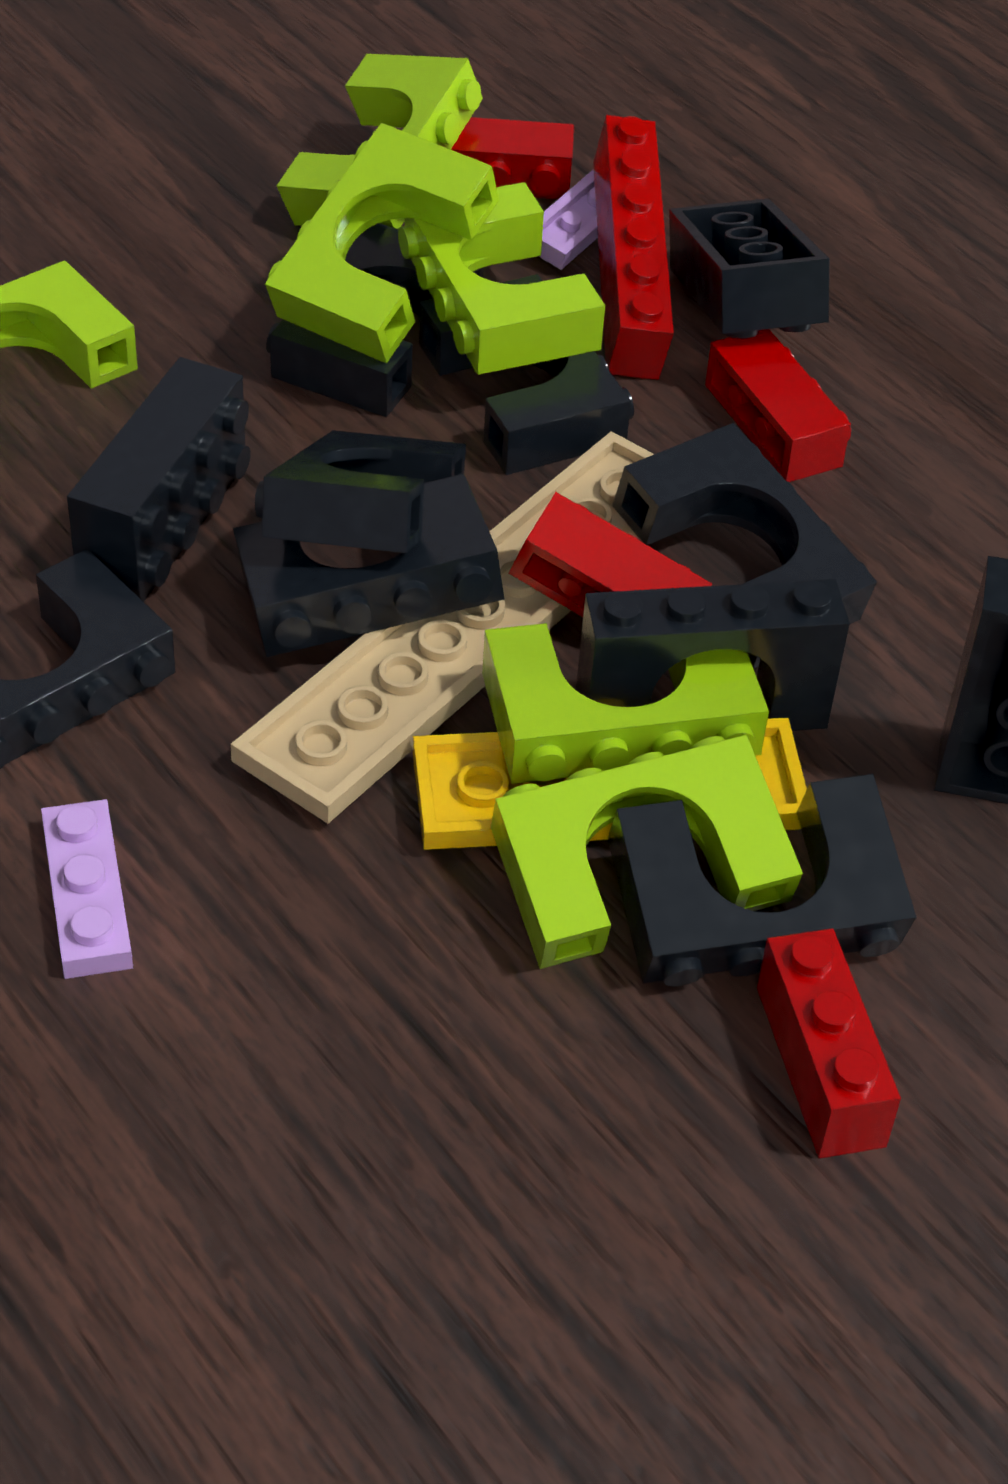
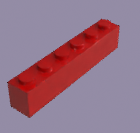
(632, 248)

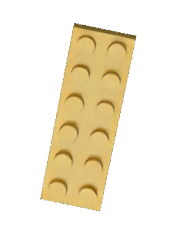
(466, 773)

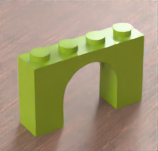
(415, 93)
(387, 180)
(69, 319)
(495, 321)
(556, 731)
(728, 814)

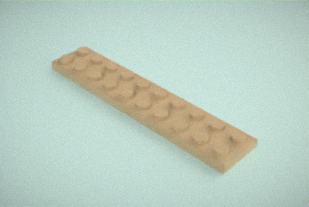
(408, 679)

